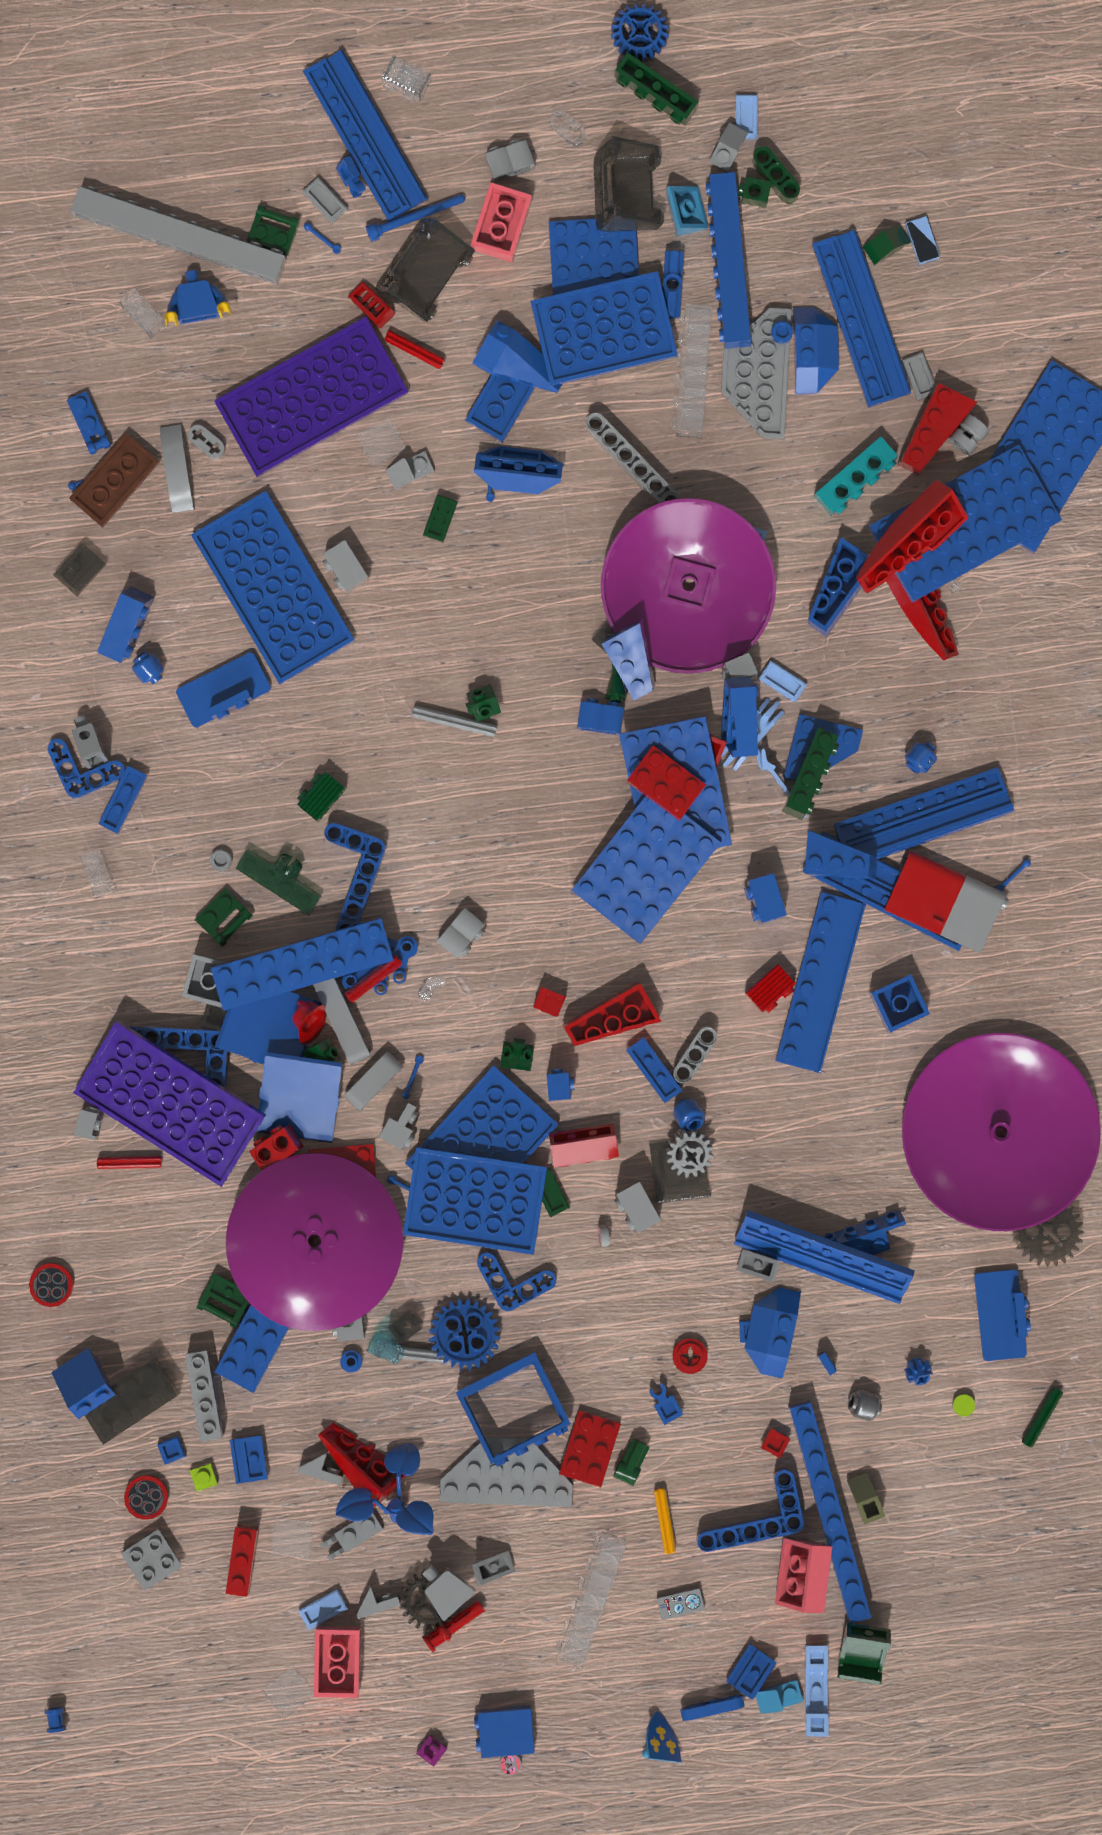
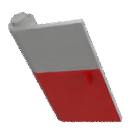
(945, 901)

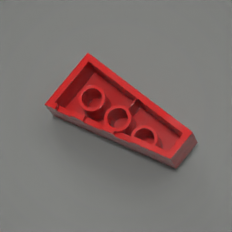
(937, 422)

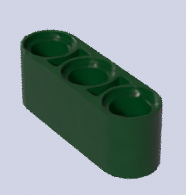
(775, 164)

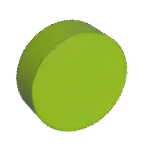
(963, 1405)

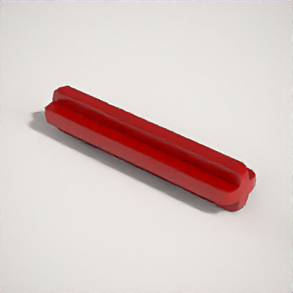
(414, 349)
(373, 979)
(129, 1162)

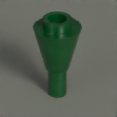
(616, 689)

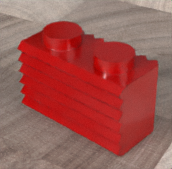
(770, 989)

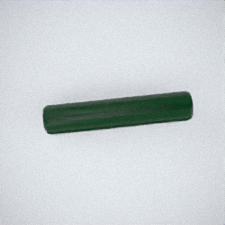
(1042, 1417)

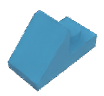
(779, 1696)

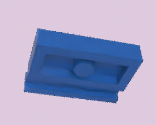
(248, 1459)
(751, 1671)

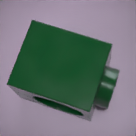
(763, 187)

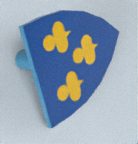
(661, 1741)

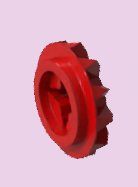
(697, 1363)

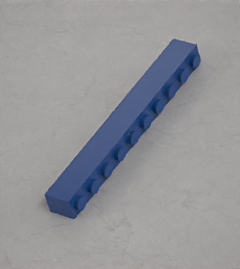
(829, 1511)

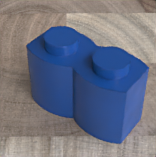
(600, 717)

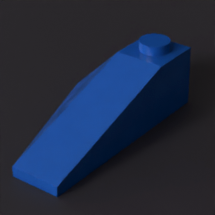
(513, 356)

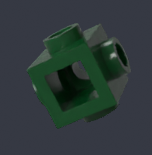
(482, 703)
(323, 1050)
(517, 1055)

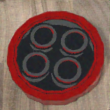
(51, 1285)
(146, 1497)

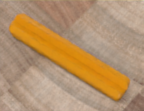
(664, 1521)

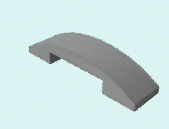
(176, 469)

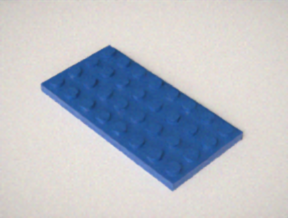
(1058, 434)
(1003, 510)
(272, 587)

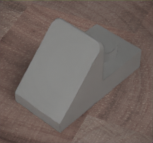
(728, 147)
(409, 470)
(758, 1265)
(315, 1469)
(492, 1567)
(371, 1605)

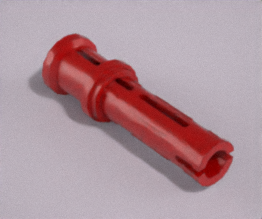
(444, 1634)

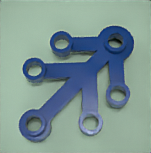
(399, 952)

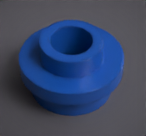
(358, 1361)

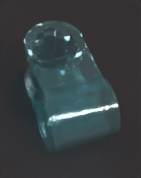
(385, 1348)

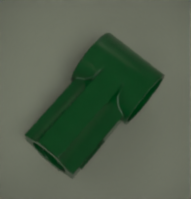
(629, 1466)

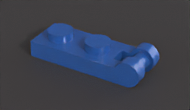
(88, 422)

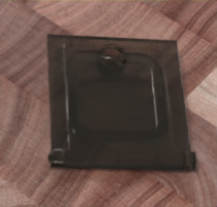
(674, 1187)

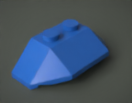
(814, 350)
(518, 469)
(772, 1331)

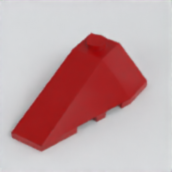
(359, 1462)

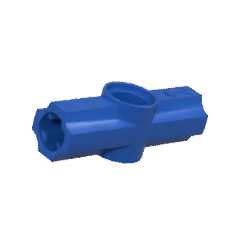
(673, 271)

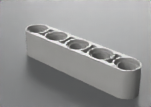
(342, 1021)

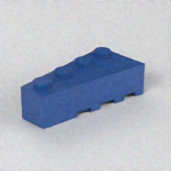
(838, 587)

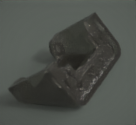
(625, 186)
(424, 268)

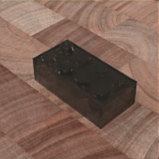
(134, 1400)

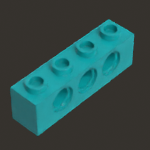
(878, 450)

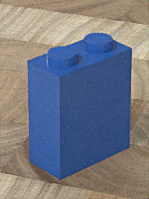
(83, 1383)
(504, 1731)

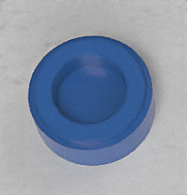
(781, 332)

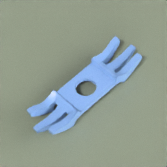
(763, 727)
(765, 765)

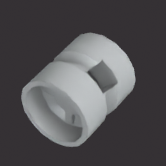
(972, 428)

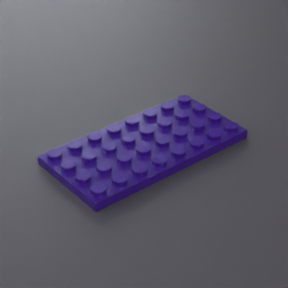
(311, 397)
(169, 1103)

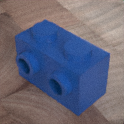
(559, 1085)

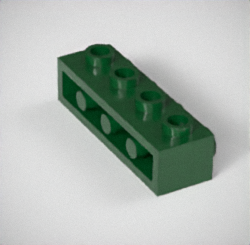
(656, 89)
(811, 770)

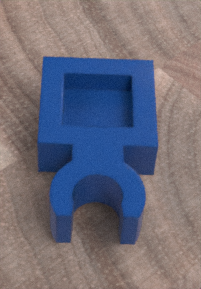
(349, 174)
(667, 1406)

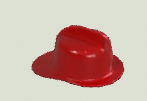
(309, 1020)

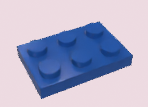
(499, 406)

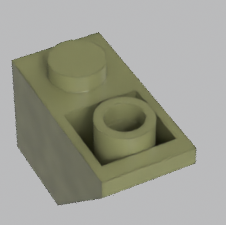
(865, 1498)

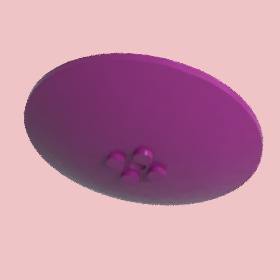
(731, 574)
(308, 1284)

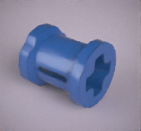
(55, 1719)

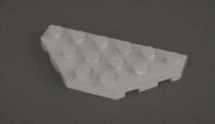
(758, 377)
(521, 1481)

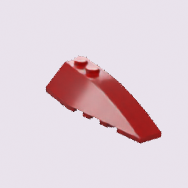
(918, 529)
(927, 618)

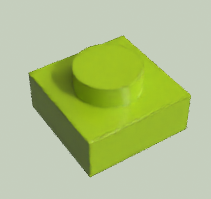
(203, 1477)

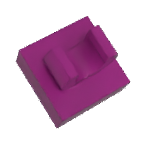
(431, 1750)

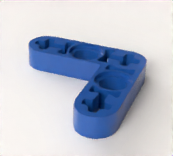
(76, 777)
(506, 1289)

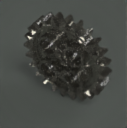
(1033, 1247)

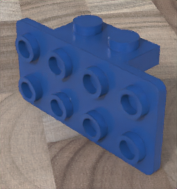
(223, 690)
(1001, 1315)

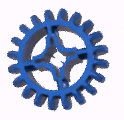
(650, 45)

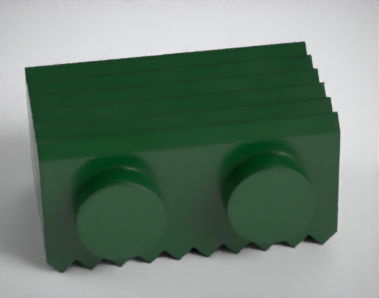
(320, 796)

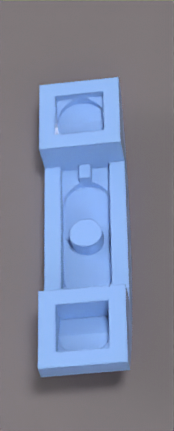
(816, 1691)

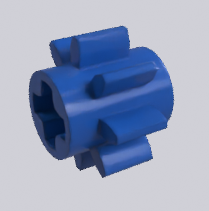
(918, 1371)

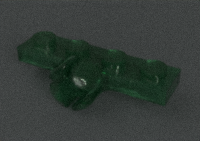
(280, 879)

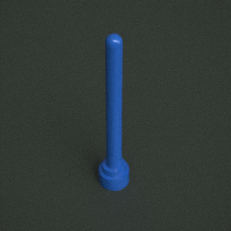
(375, 231)

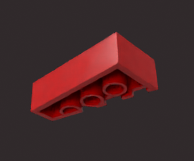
(615, 1015)

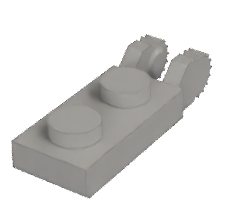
(353, 1535)

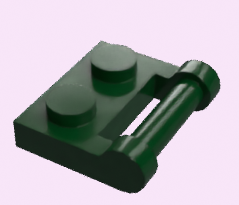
(272, 236)
(218, 912)
(227, 1293)

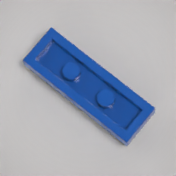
(123, 799)
(654, 1070)

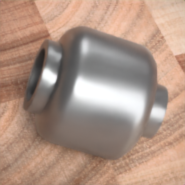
(864, 1405)

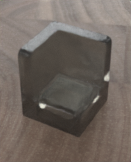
(213, 1017)

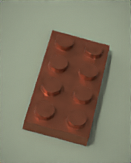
(114, 480)

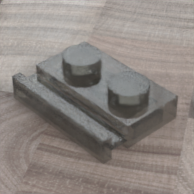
(79, 569)

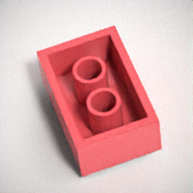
(501, 222)
(803, 1575)
(337, 1661)

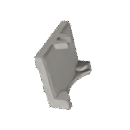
(151, 1559)

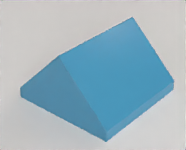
(686, 209)

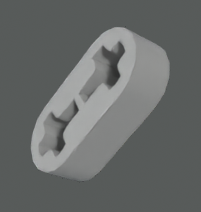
(203, 445)

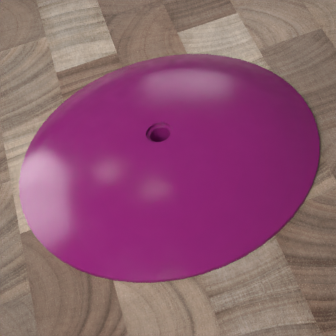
(1047, 1139)

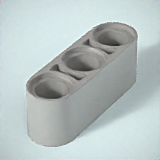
(704, 1049)
(373, 1081)

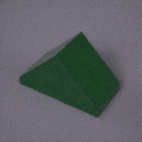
(886, 244)

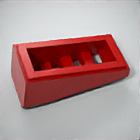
(381, 314)

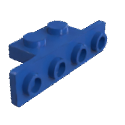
(869, 1235)

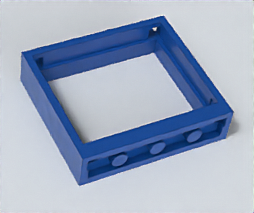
(498, 1376)

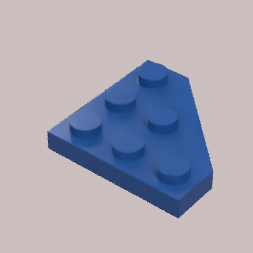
(848, 740)

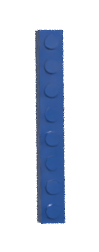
(729, 260)

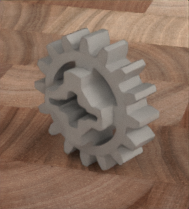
(681, 1159)

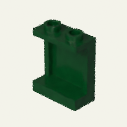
(863, 1653)

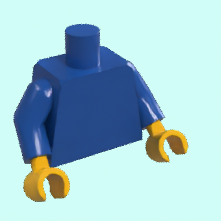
(196, 301)

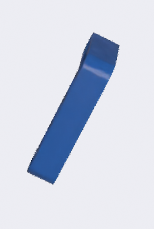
(360, 877)
(185, 1043)
(759, 1523)

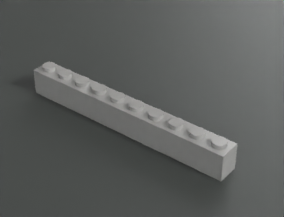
(178, 235)

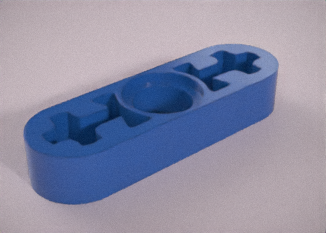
(712, 1707)

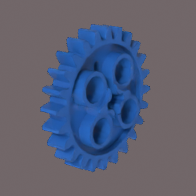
(444, 1337)

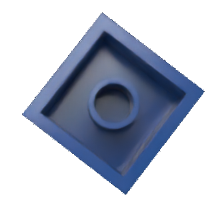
(765, 899)
(899, 1003)

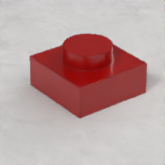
(775, 1443)

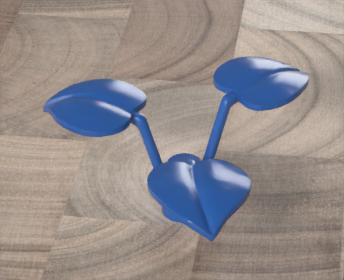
(415, 1519)

